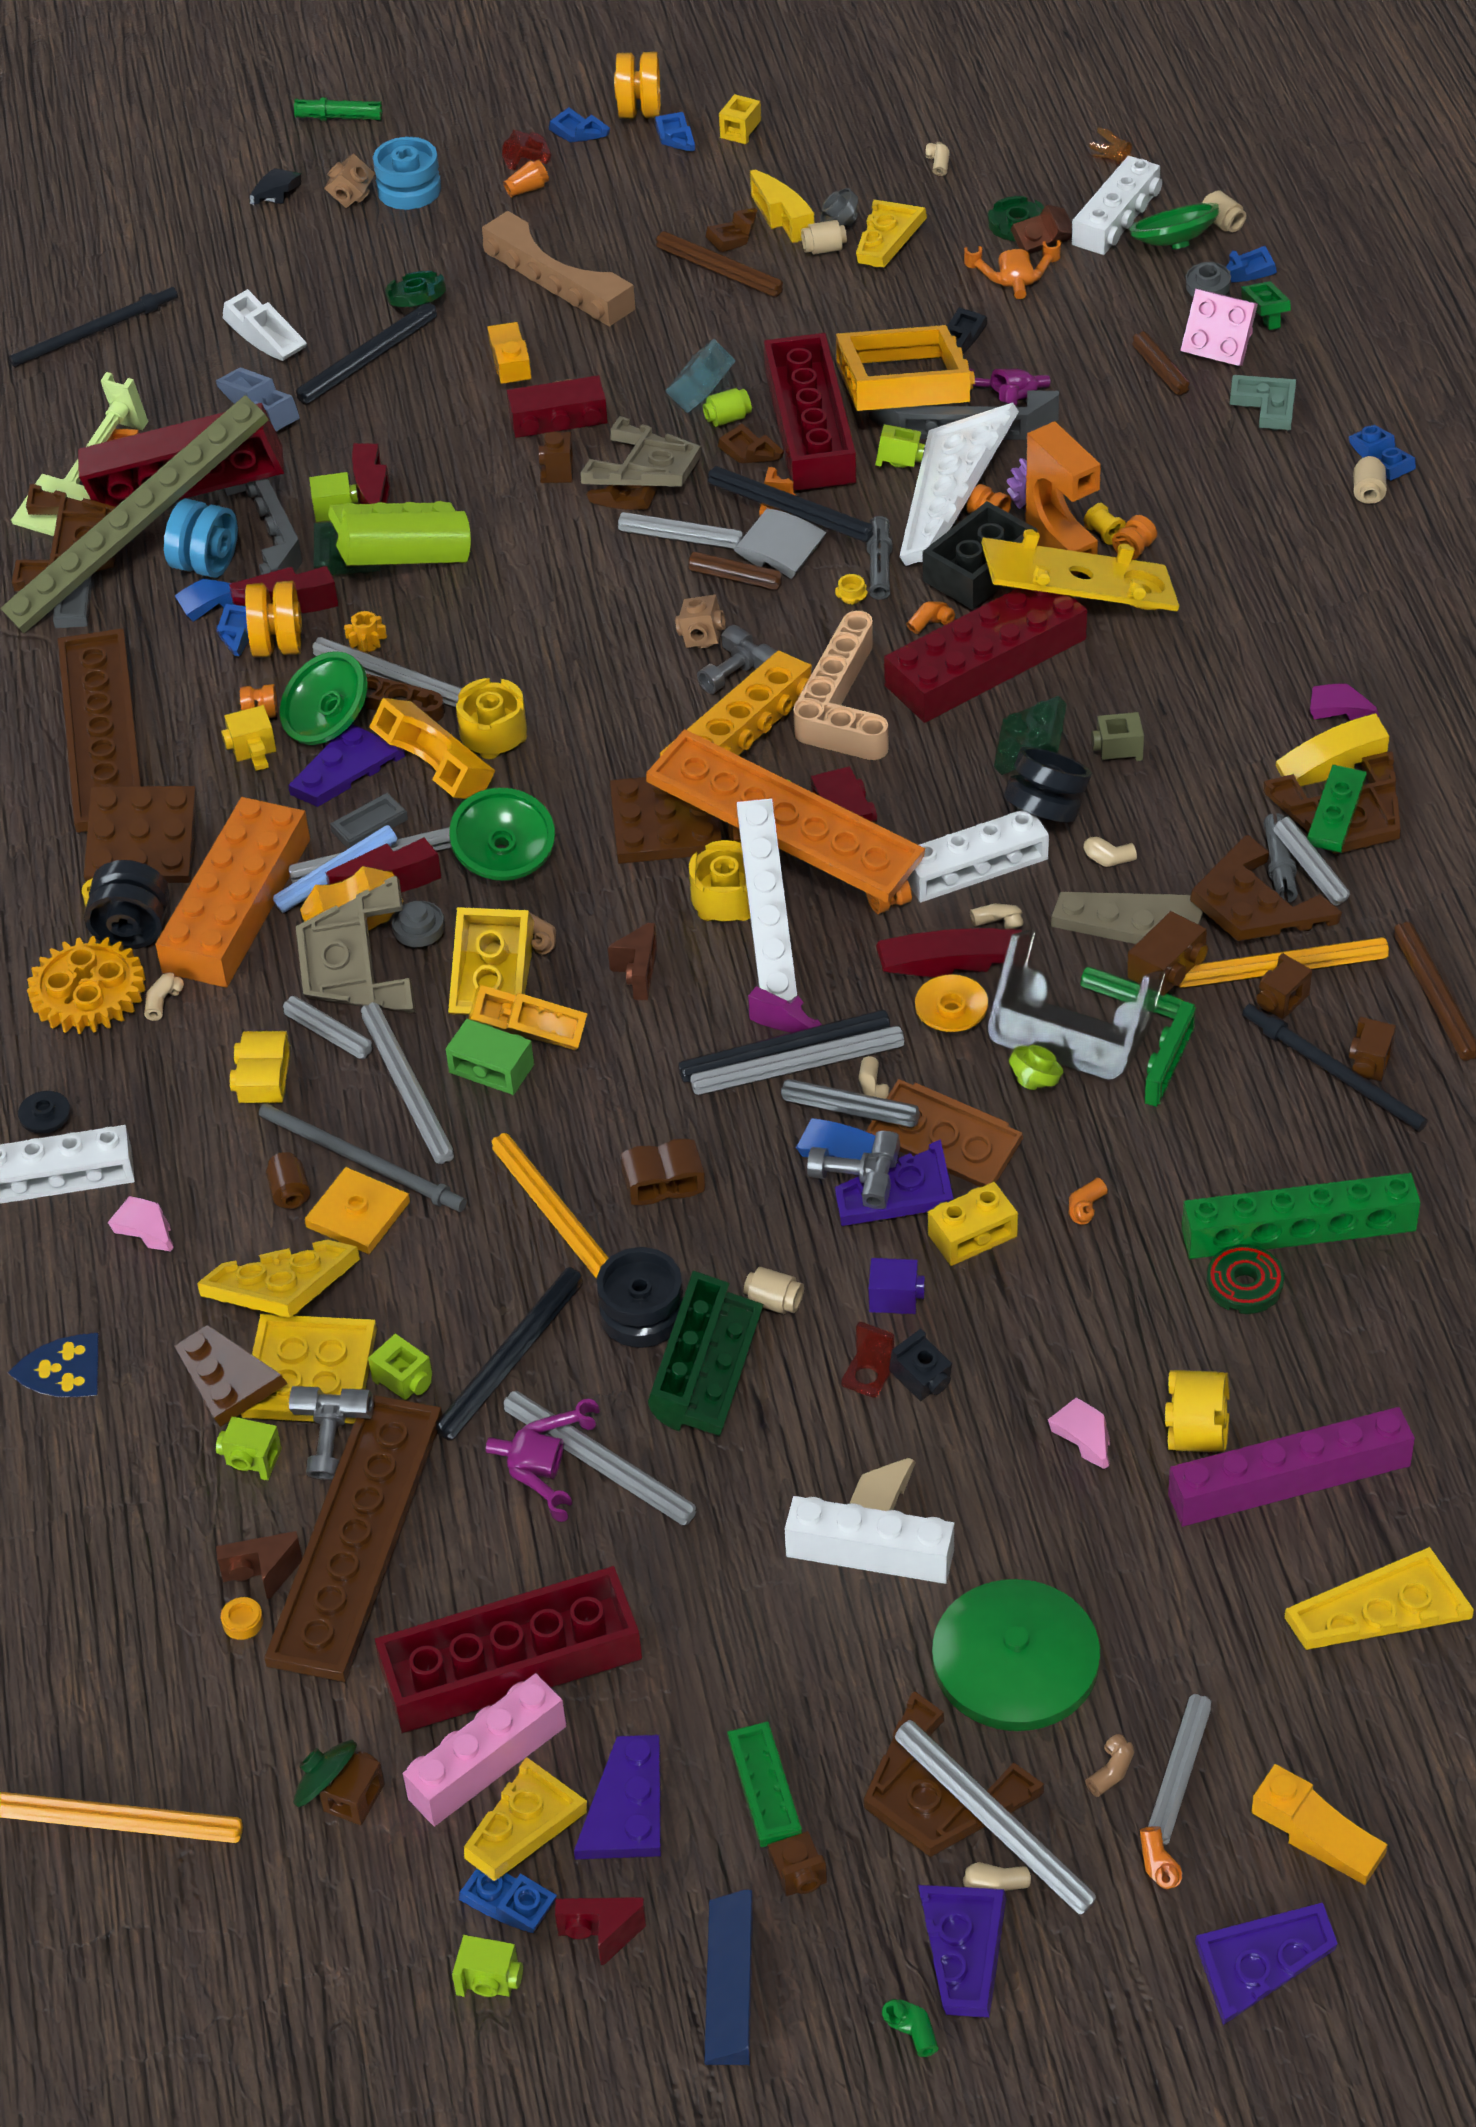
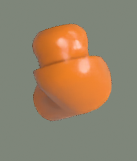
(930, 612)

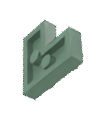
(1271, 394)

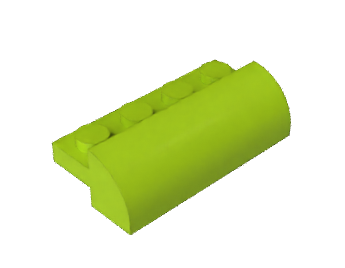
(401, 533)

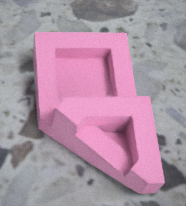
(143, 1220)
(1085, 1428)

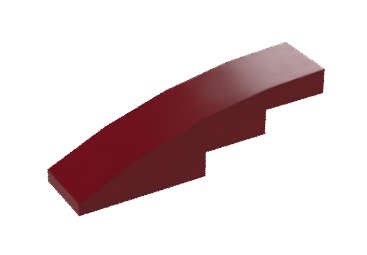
(945, 950)

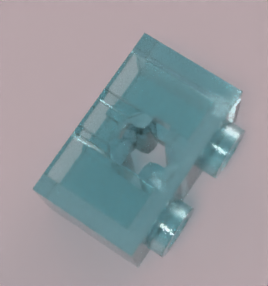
(700, 375)

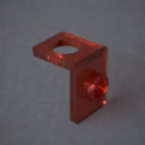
(873, 1352)

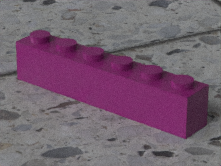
(1290, 1466)

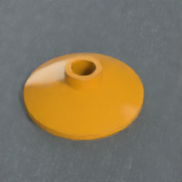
(951, 1003)

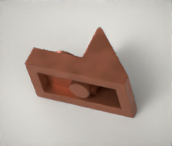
(1049, 226)
(636, 957)
(269, 1556)

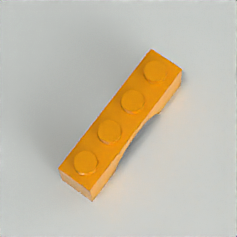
(409, 728)

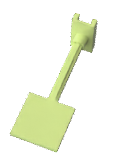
(124, 410)

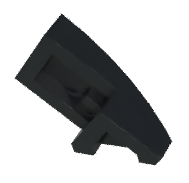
(274, 185)
(966, 327)

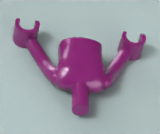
(1012, 383)
(540, 1455)

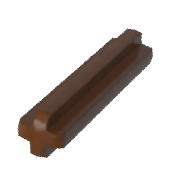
(1161, 363)
(735, 570)

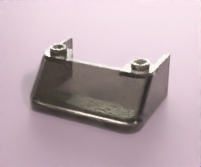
(1076, 1040)

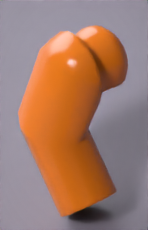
(1082, 1200)
(1157, 1861)

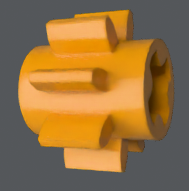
(365, 631)

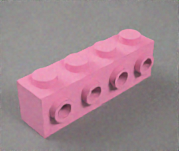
(484, 1749)

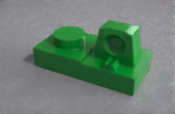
(1269, 300)

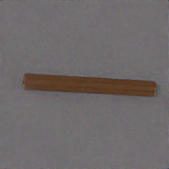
(719, 264)
(1436, 990)

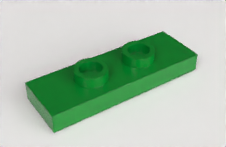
(1336, 808)
(1172, 1046)
(764, 1783)

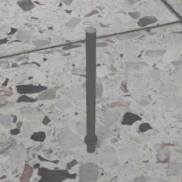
(439, 1194)

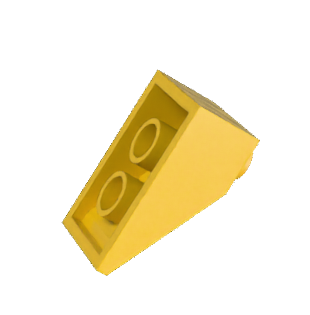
(489, 951)

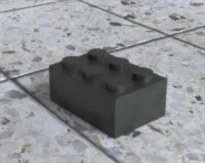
(957, 559)

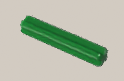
(1126, 990)

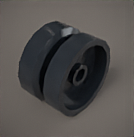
(1047, 784)
(126, 904)
(639, 1296)

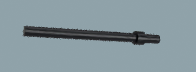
(146, 304)
(1278, 1030)

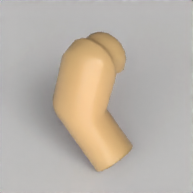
(940, 154)
(1107, 854)
(995, 912)
(155, 995)
(868, 1078)
(993, 1877)

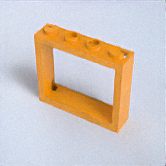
(907, 388)

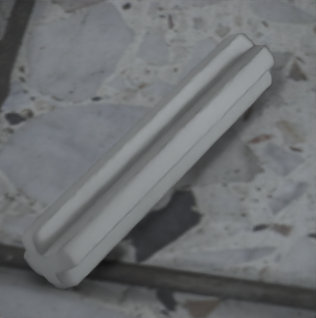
(1311, 861)
(327, 1027)

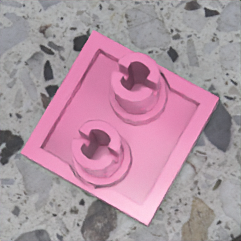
(1219, 327)

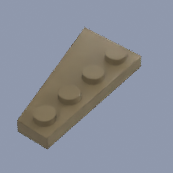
(1119, 915)

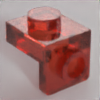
(524, 145)

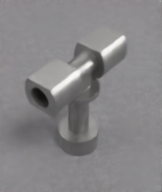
(744, 656)
(872, 1167)
(329, 1412)

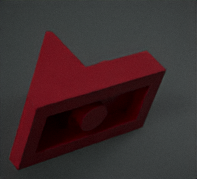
(612, 1919)

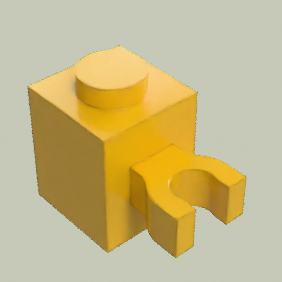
(249, 736)

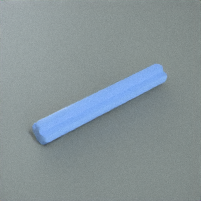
(302, 888)

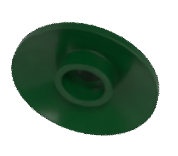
(321, 1770)

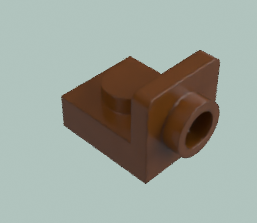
(798, 1864)

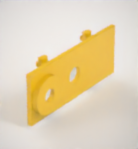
(1050, 570)

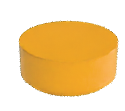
(242, 1618)

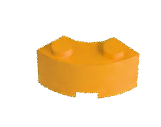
(327, 896)

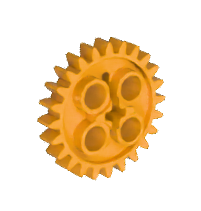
(86, 984)

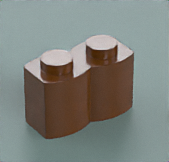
(663, 1171)

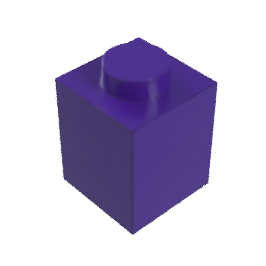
(895, 1286)

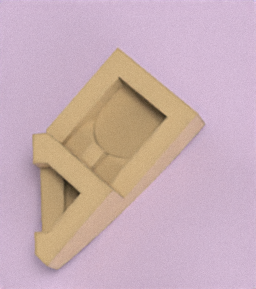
(882, 1486)

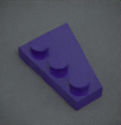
(342, 762)
(916, 1187)
(626, 1805)
(965, 1944)
(1262, 1955)

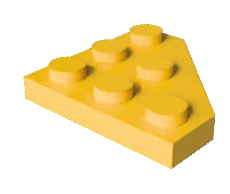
(281, 1280)

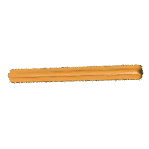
(1310, 957)
(549, 1203)
(120, 1817)

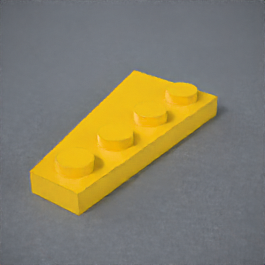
(1386, 1601)

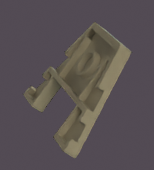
(650, 463)
(338, 953)

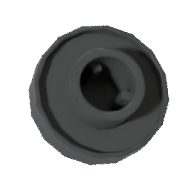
(840, 207)
(1208, 277)
(418, 924)

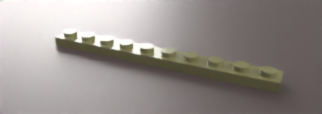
(134, 514)

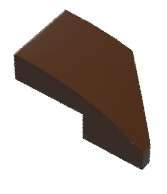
(732, 234)
(747, 447)
(623, 496)

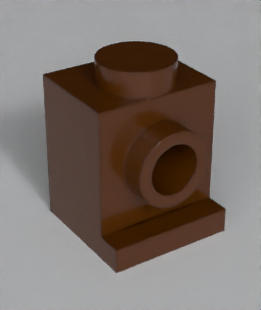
(556, 458)
(1284, 987)
(1372, 1048)
(354, 1788)

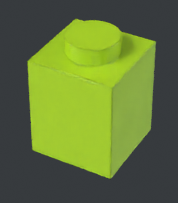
(331, 490)

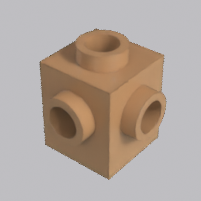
(349, 180)
(700, 621)

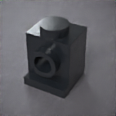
(920, 1378)

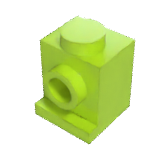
(899, 447)
(401, 1367)
(250, 1446)
(486, 1967)

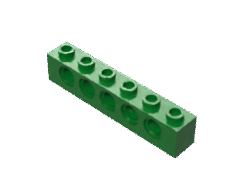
(1301, 1215)

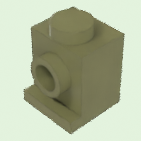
(1119, 736)

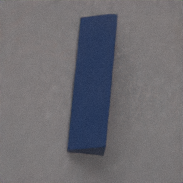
(729, 1979)

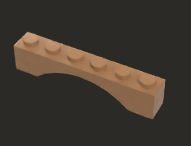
(596, 293)

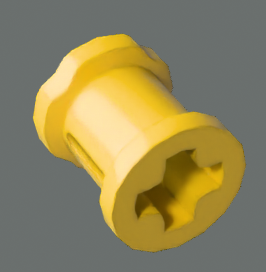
(1103, 522)

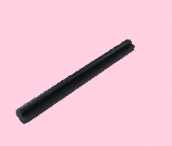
(366, 353)
(791, 504)
(795, 1040)
(509, 1353)

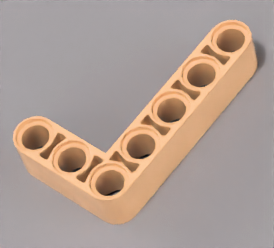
(819, 710)

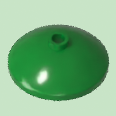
(1175, 225)
(323, 698)
(505, 819)

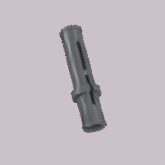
(880, 581)
(1282, 867)

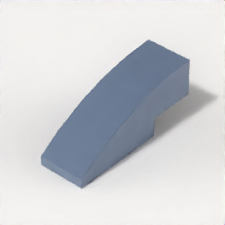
(260, 389)

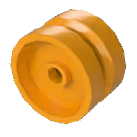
(637, 85)
(275, 618)

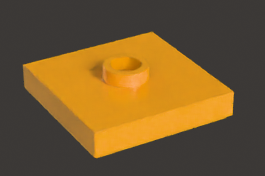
(357, 1210)

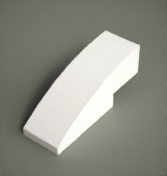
(262, 326)

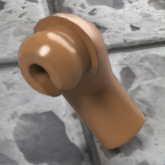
(544, 936)
(1115, 1769)

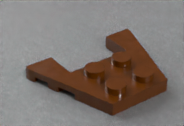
(72, 523)
(1376, 813)
(1247, 905)
(921, 1807)

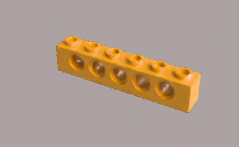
(754, 704)

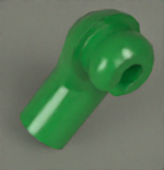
(911, 2021)

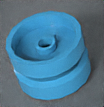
(407, 173)
(200, 538)

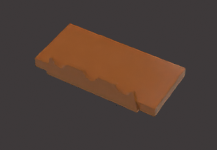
(972, 1141)

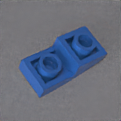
(1381, 444)
(838, 1138)
(508, 1899)

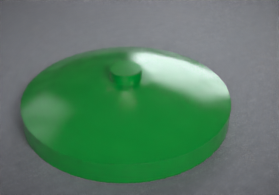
(1016, 1655)

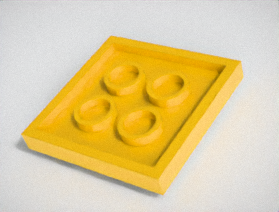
(312, 1354)

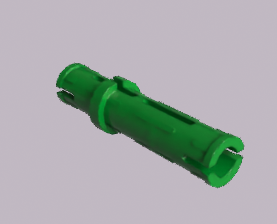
(337, 109)

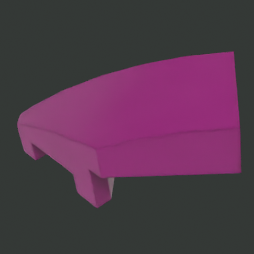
(1338, 700)
(777, 1012)

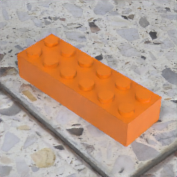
(233, 892)

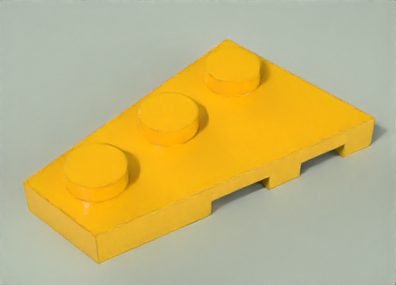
(888, 231)
(525, 1819)

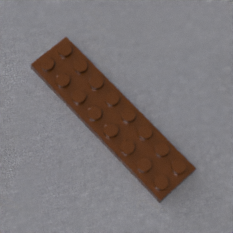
(97, 716)
(353, 1540)

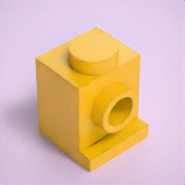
(739, 118)

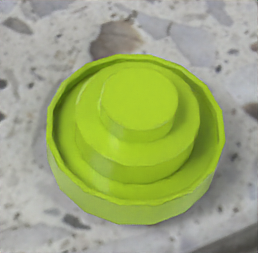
(1035, 1066)

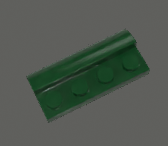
(704, 1356)

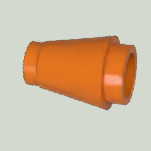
(526, 179)

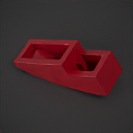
(369, 474)
(314, 588)
(412, 864)

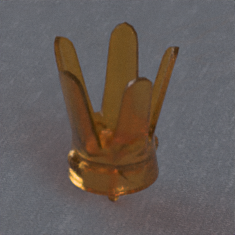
(1117, 151)

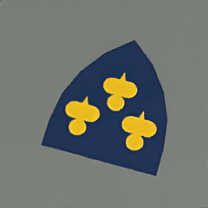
(61, 1367)

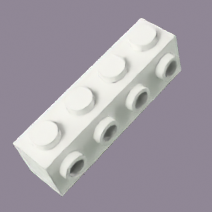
(1116, 205)
(979, 854)
(65, 1163)
(869, 1539)

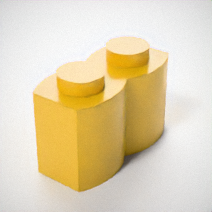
(261, 1067)

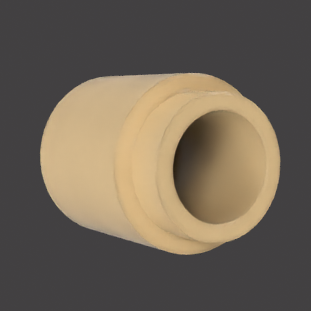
(1231, 212)
(823, 237)
(1369, 480)
(774, 1290)

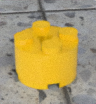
(491, 717)
(719, 882)
(1198, 1411)

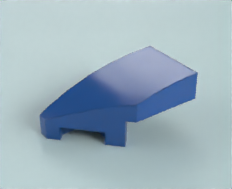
(575, 128)
(674, 131)
(1251, 265)
(203, 596)
(233, 628)

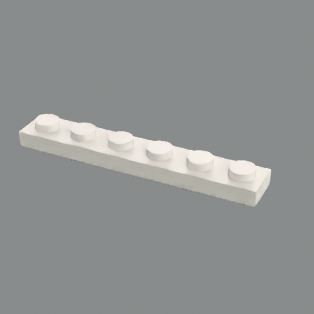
(766, 898)

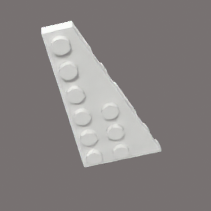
(948, 474)

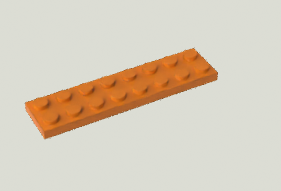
(804, 821)

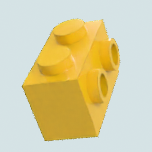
(972, 1223)

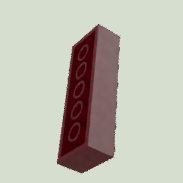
(809, 411)
(122, 465)
(983, 650)
(484, 1651)

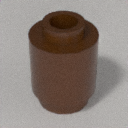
(287, 1180)

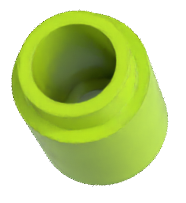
(727, 406)

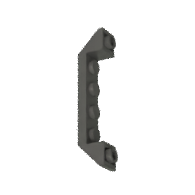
(1040, 410)
(287, 547)

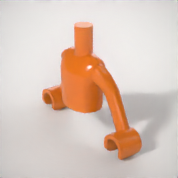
(1014, 267)

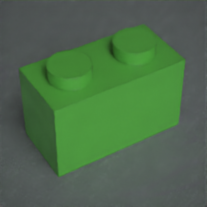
(490, 1056)

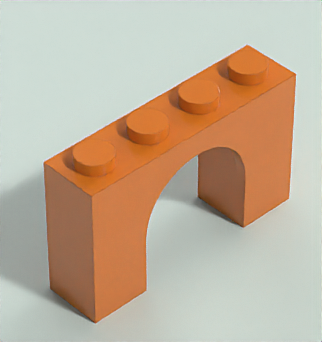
(1057, 468)

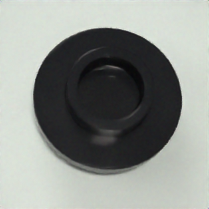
(44, 1112)

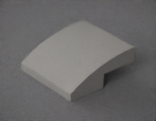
(780, 541)

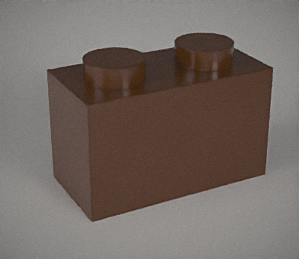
(1171, 947)

